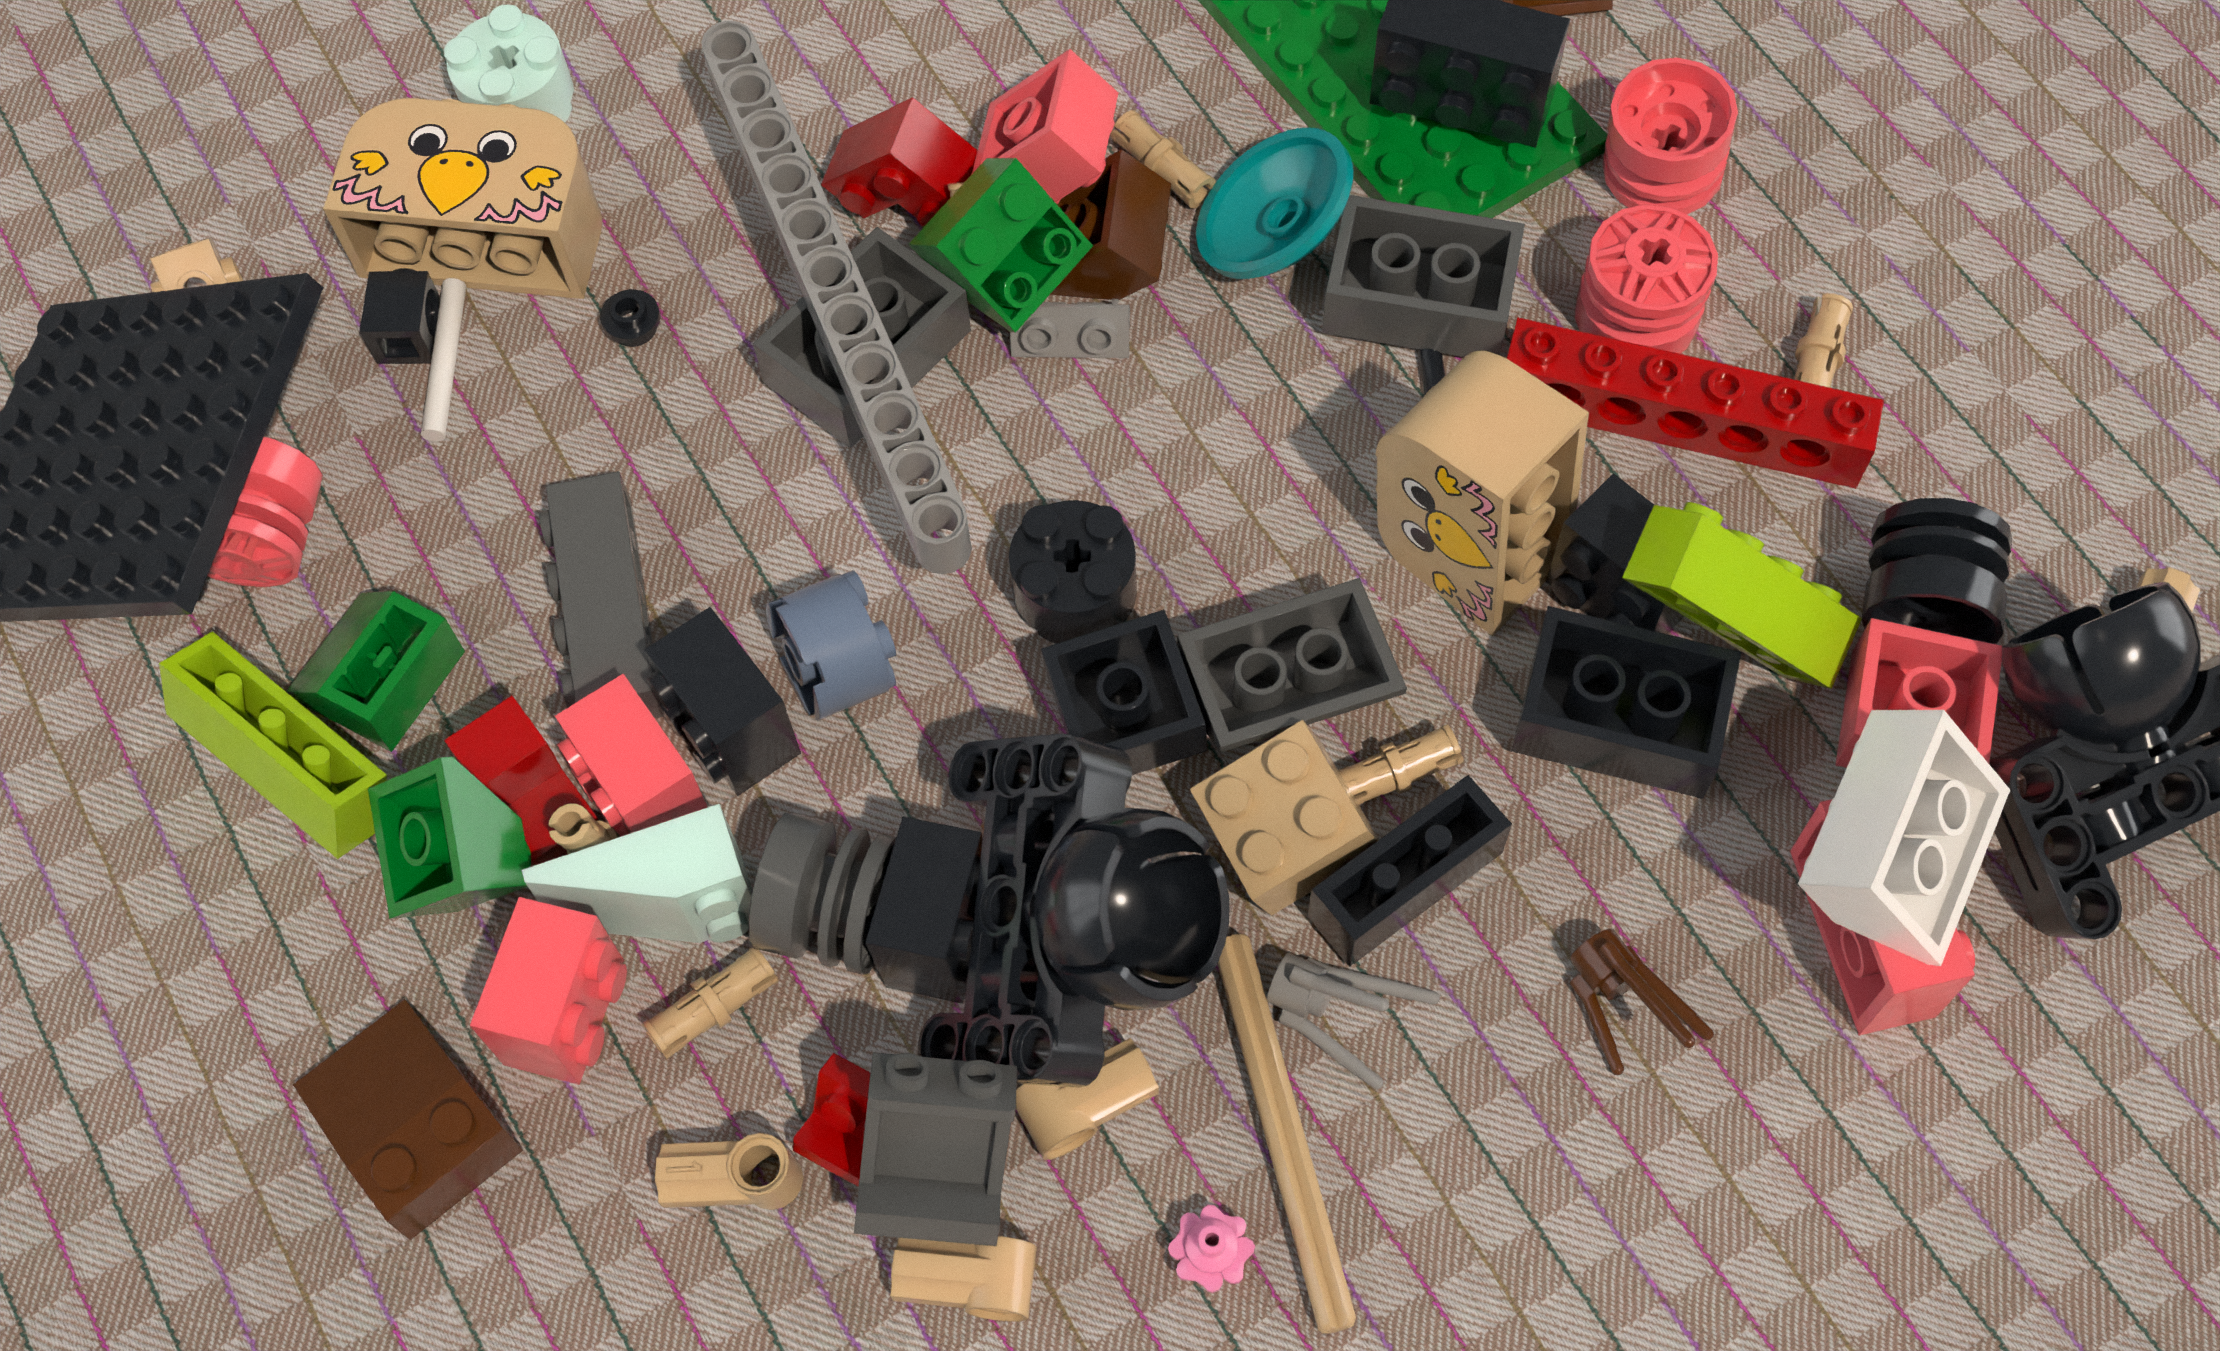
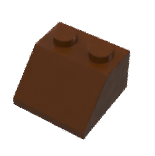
(1125, 223)

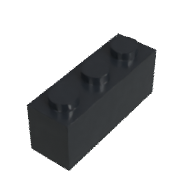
(1408, 870)

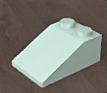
(658, 882)

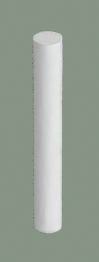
(443, 360)

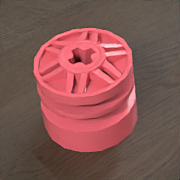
(1669, 135)
(1647, 278)
(269, 519)

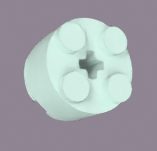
(511, 62)

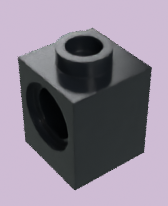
(400, 316)

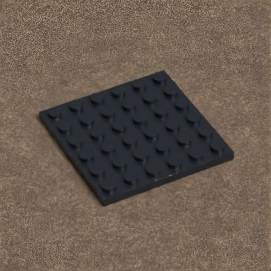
(137, 443)

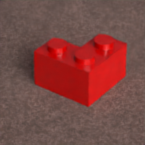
(899, 159)
(520, 769)

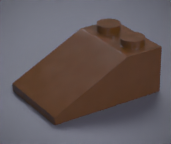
(406, 1120)

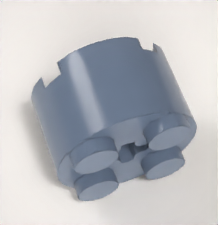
(832, 645)

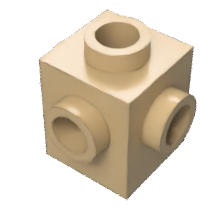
(193, 260)

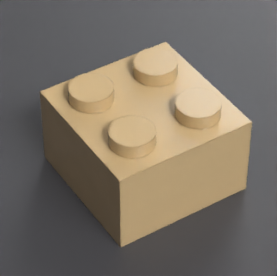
(1284, 817)

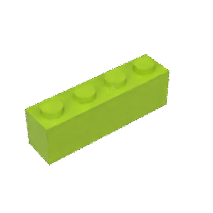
(1742, 594)
(271, 742)

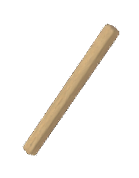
(1285, 1137)

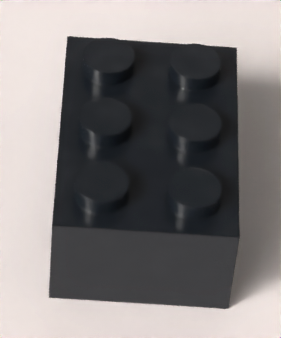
(1470, 65)
(1627, 702)

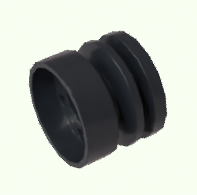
(1940, 568)

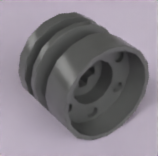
(813, 890)

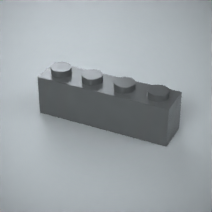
(599, 586)

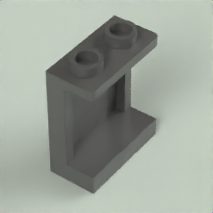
(935, 1148)

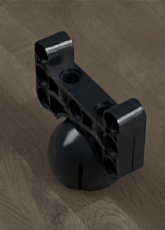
(2119, 709)
(1073, 908)

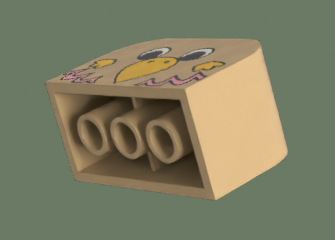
(467, 197)
(1481, 485)

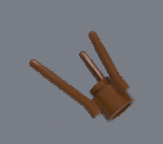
(1613, 969)

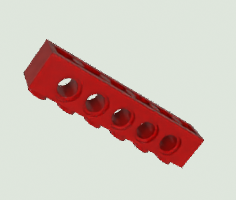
(1704, 403)

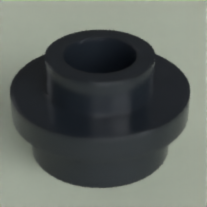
(635, 329)

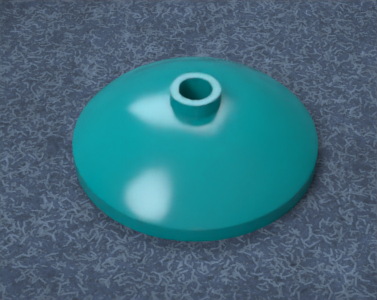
(1275, 203)

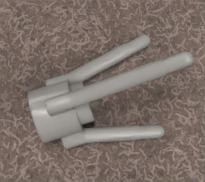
(1307, 987)

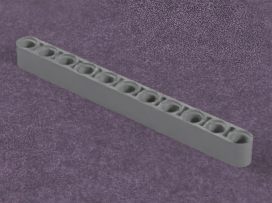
(802, 212)

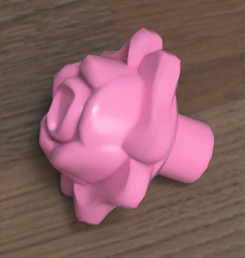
(1211, 1248)

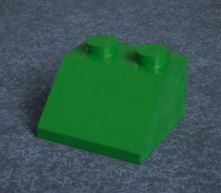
(445, 841)

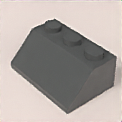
(1289, 665)

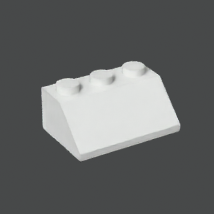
(1906, 833)

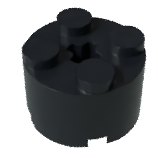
(1072, 569)

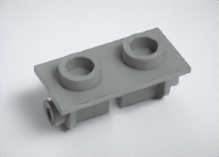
(1074, 331)

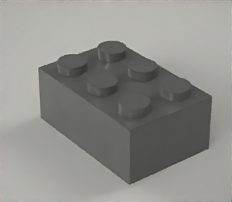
(1422, 277)
(919, 311)

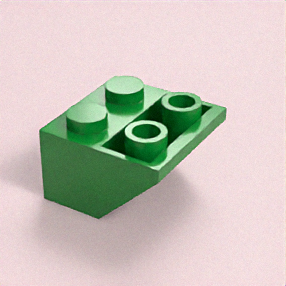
(1002, 242)
(379, 667)

